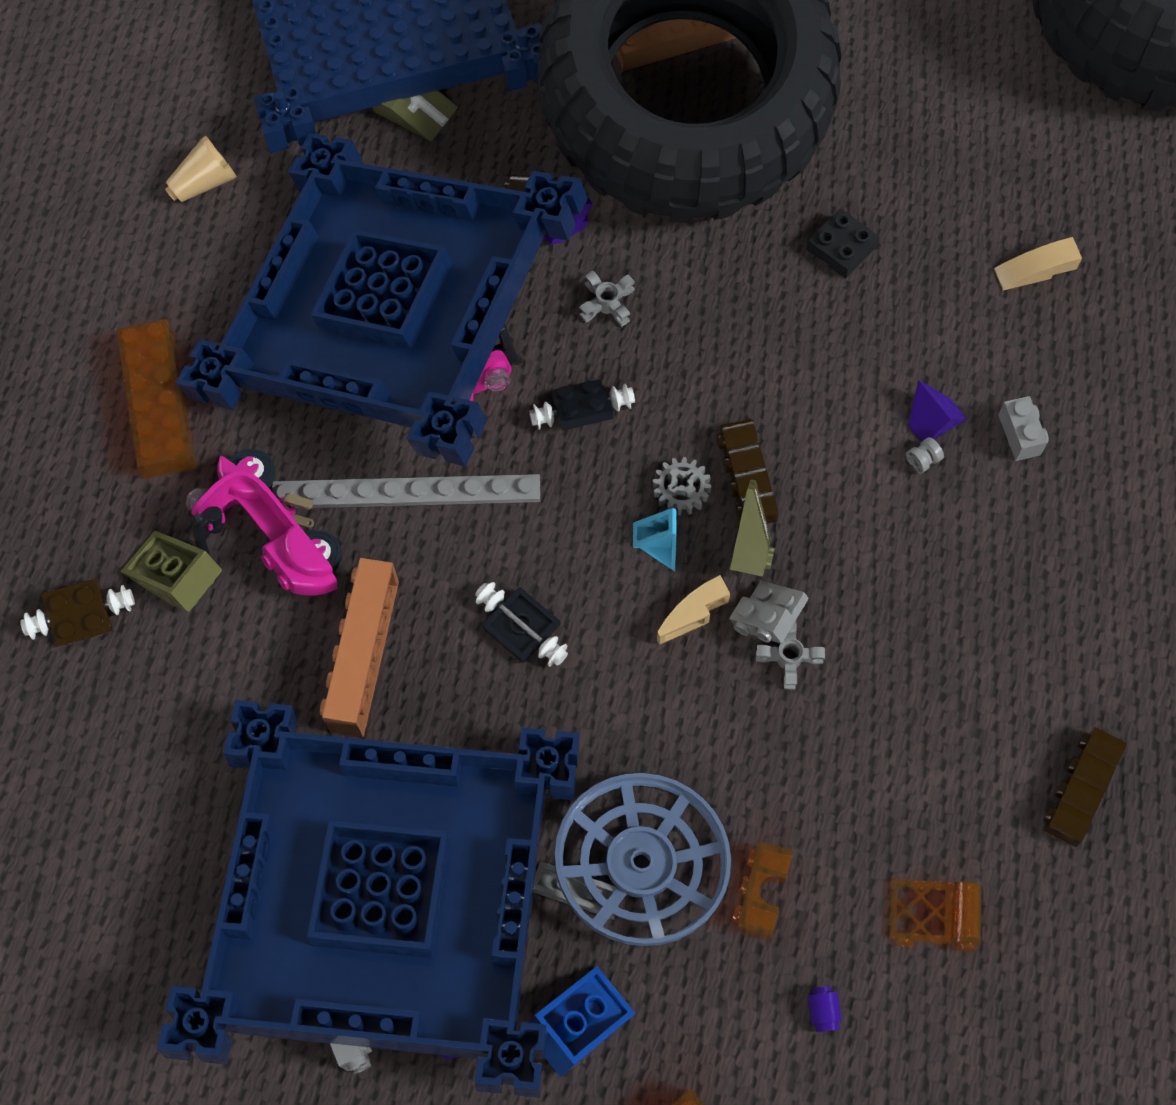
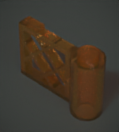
(961, 917)

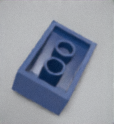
(581, 1020)

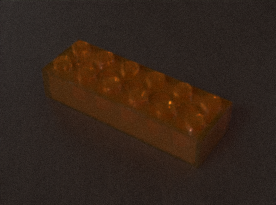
(154, 399)

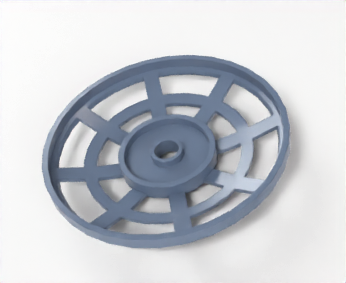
(647, 842)

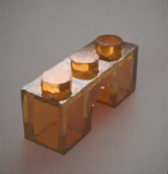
(755, 915)

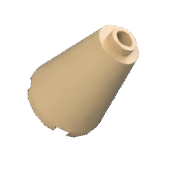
(199, 172)

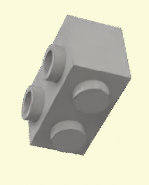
(1023, 428)

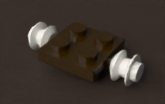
(77, 612)

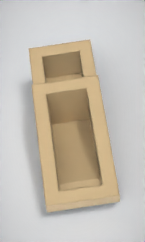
(1039, 264)
(694, 610)

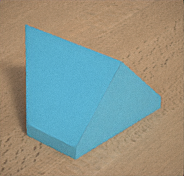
(657, 536)

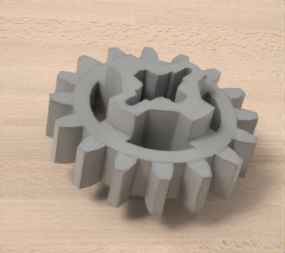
(681, 496)

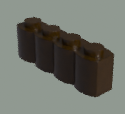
(746, 462)
(1085, 786)

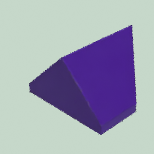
(933, 413)

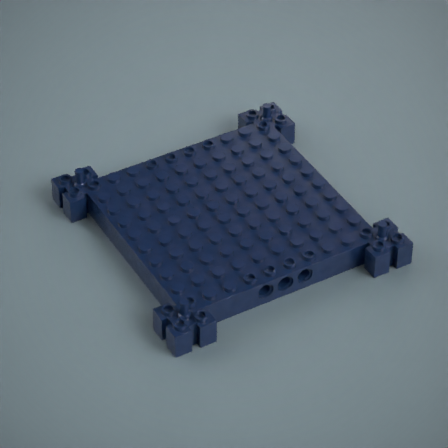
(368, 52)
(385, 295)
(377, 898)

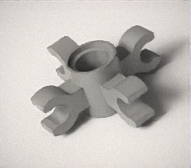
(607, 289)
(811, 655)

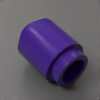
(824, 1009)

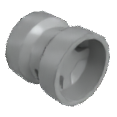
(925, 455)

